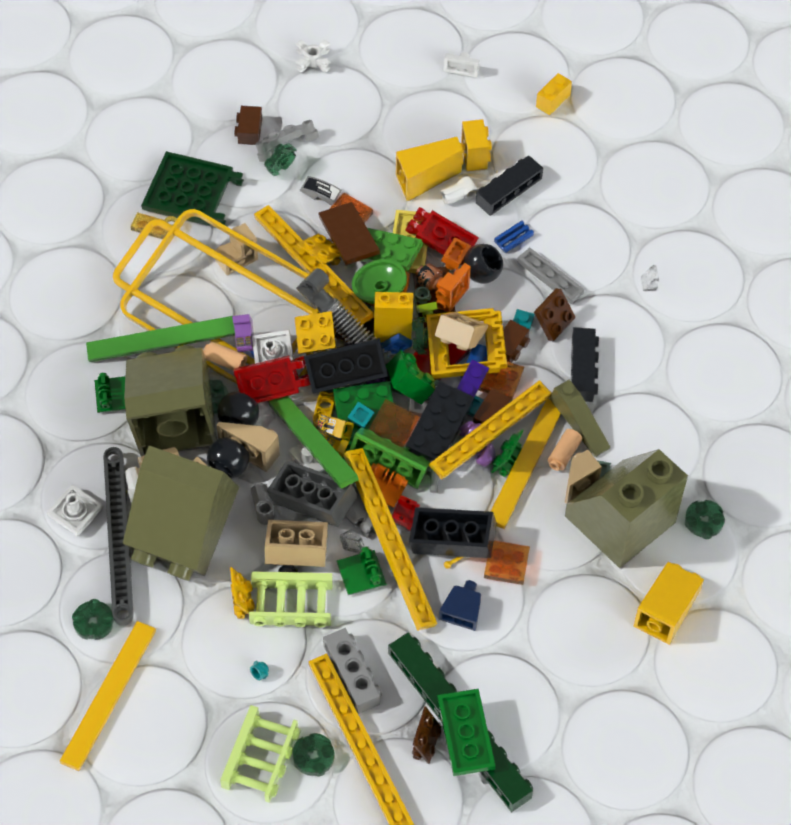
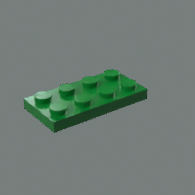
(466, 732)

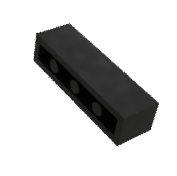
(509, 185)
(583, 362)

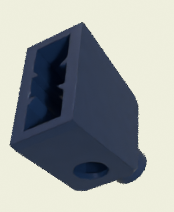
(462, 606)

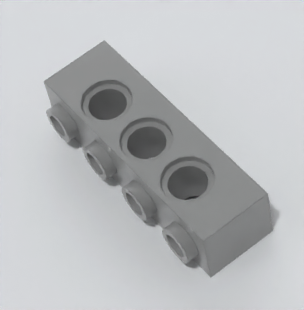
(361, 698)

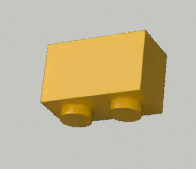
(553, 94)

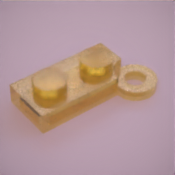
(141, 220)

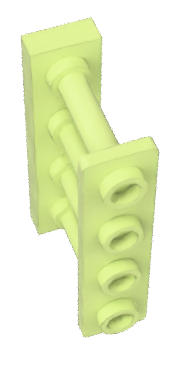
(285, 581)
(246, 738)

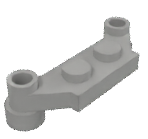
(288, 133)

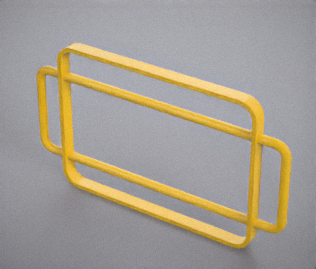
(174, 231)

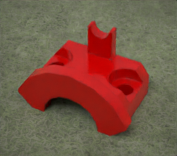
(404, 512)

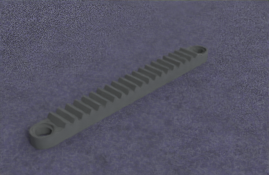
(116, 525)

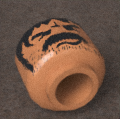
(428, 276)

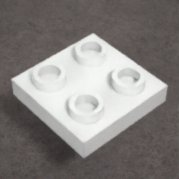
(272, 346)
(75, 510)

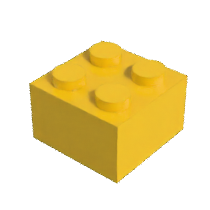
(476, 145)

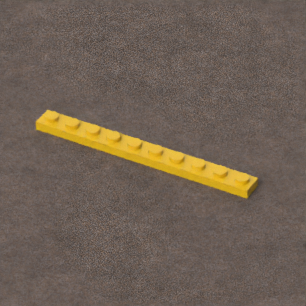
(288, 239)
(391, 540)
(359, 741)

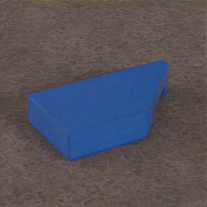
(396, 343)

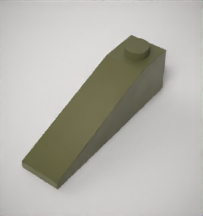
(578, 415)

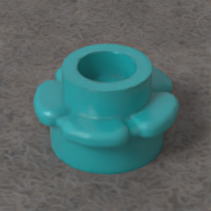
(259, 670)

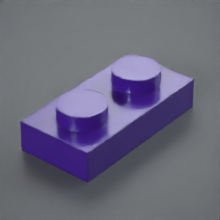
(473, 378)

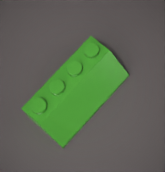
(391, 456)

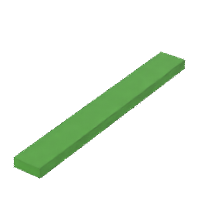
(160, 339)
(314, 441)

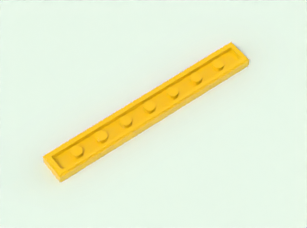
(490, 430)
(525, 463)
(107, 696)

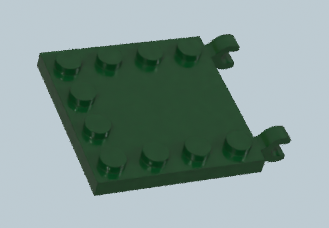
(189, 184)

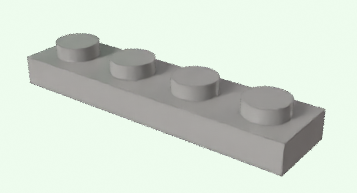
(550, 274)

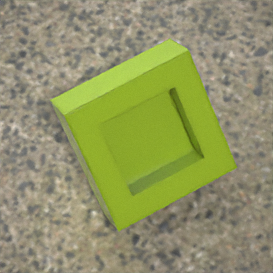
(427, 308)

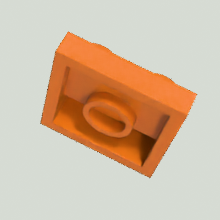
(452, 288)

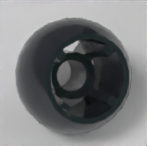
(485, 263)
(238, 409)
(228, 457)

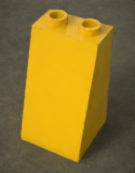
(428, 165)
(393, 314)
(668, 602)

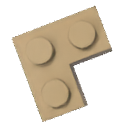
(237, 250)

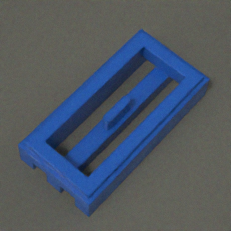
(511, 234)

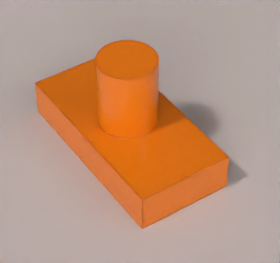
(455, 254)

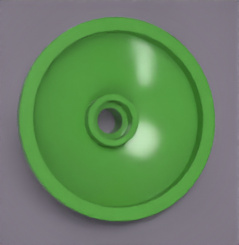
(378, 277)

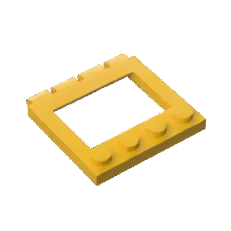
(494, 344)

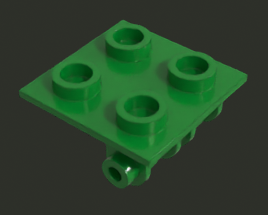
(109, 393)
(508, 455)
(361, 571)

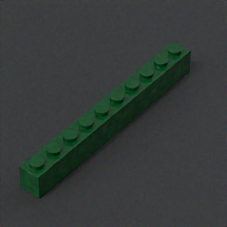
(431, 682)

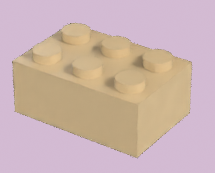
(296, 543)

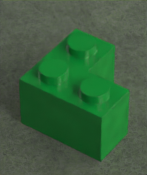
(408, 378)

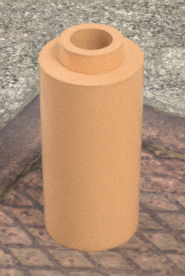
(224, 356)
(564, 449)

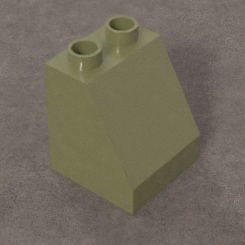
(170, 400)
(630, 505)
(178, 513)

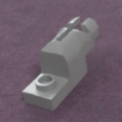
(359, 517)

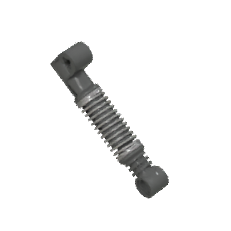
(313, 291)

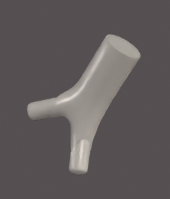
(433, 481)

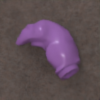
(487, 454)

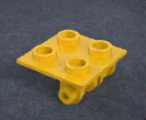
(321, 249)
(315, 332)
(241, 593)

